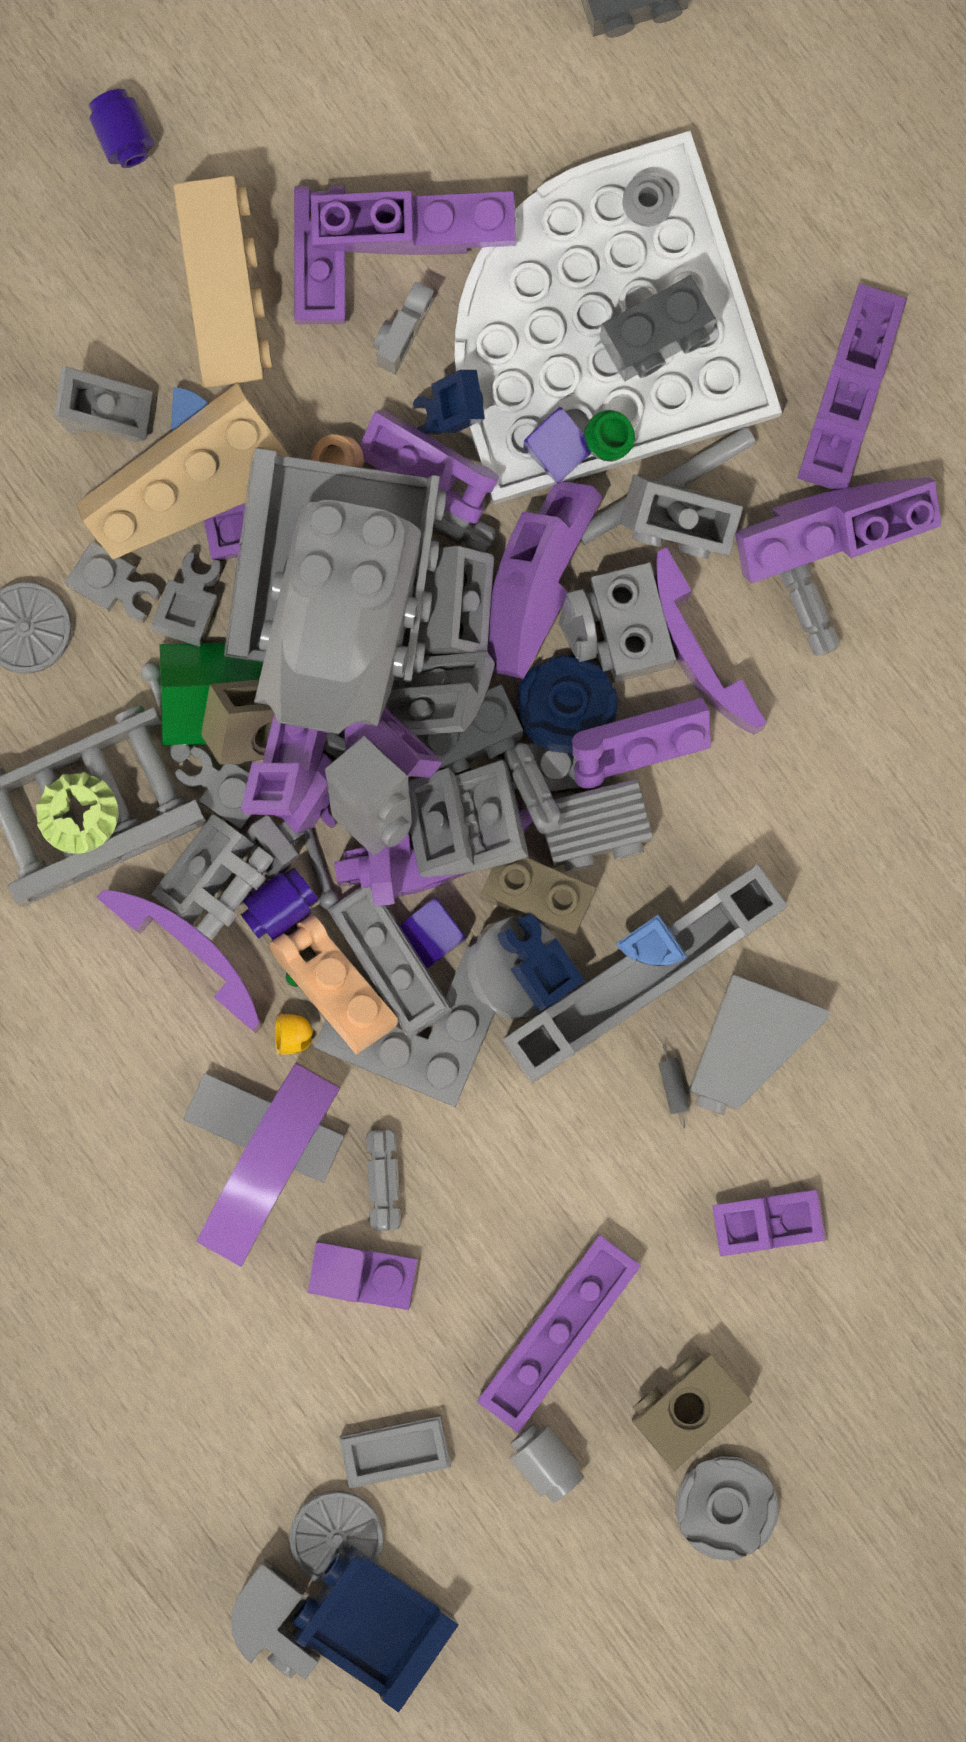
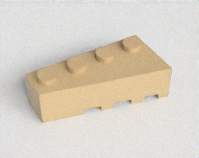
(220, 282)
(182, 477)

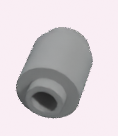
(545, 1462)

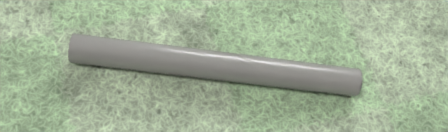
(679, 476)

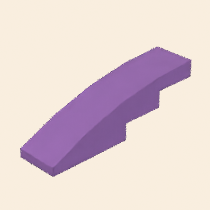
(852, 388)

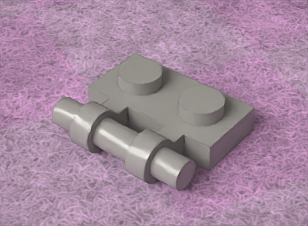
(204, 869)

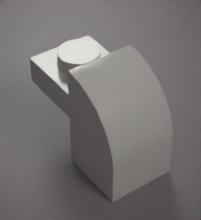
(258, 1619)

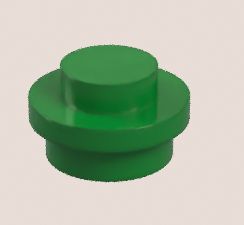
(609, 435)

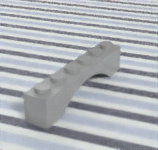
(632, 985)

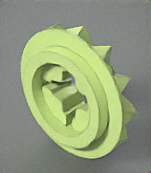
(98, 821)

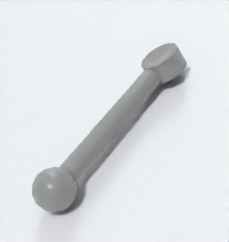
(151, 673)
(328, 897)

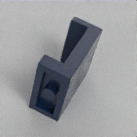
(374, 1626)

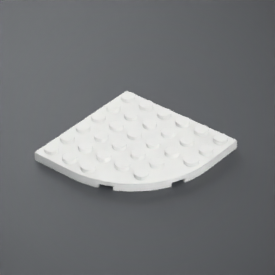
(578, 260)

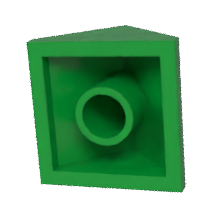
(185, 685)

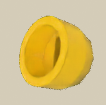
(292, 1034)

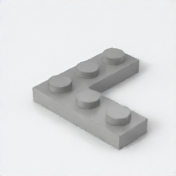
(428, 1066)

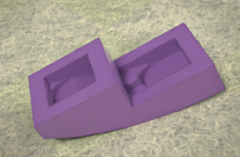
(769, 1222)

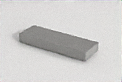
(390, 961)
(237, 1114)

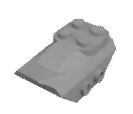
(339, 617)

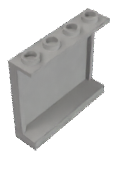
(271, 509)

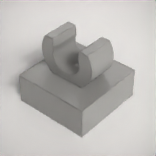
(276, 842)

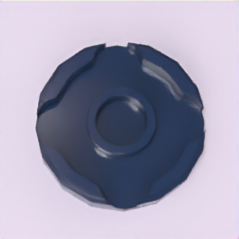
(564, 700)

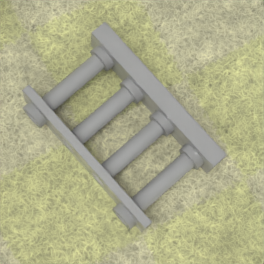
(129, 836)

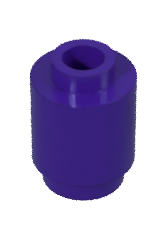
(120, 128)
(278, 904)

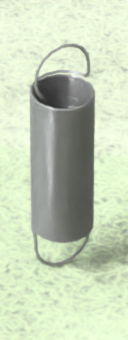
(673, 1086)

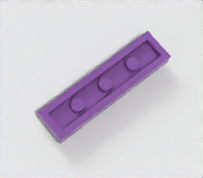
(558, 1333)

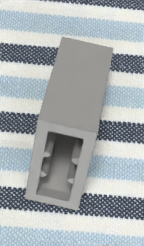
(750, 1042)

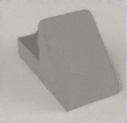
(101, 405)

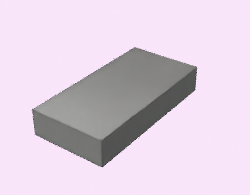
(394, 1451)

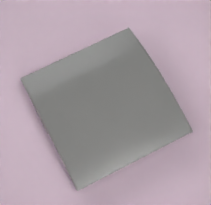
(443, 694)
(465, 821)

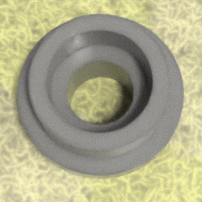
(647, 215)

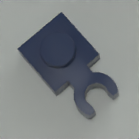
(454, 403)
(544, 968)

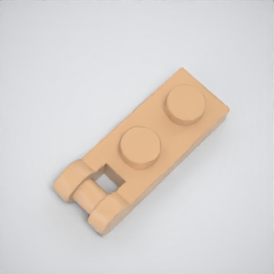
(334, 985)

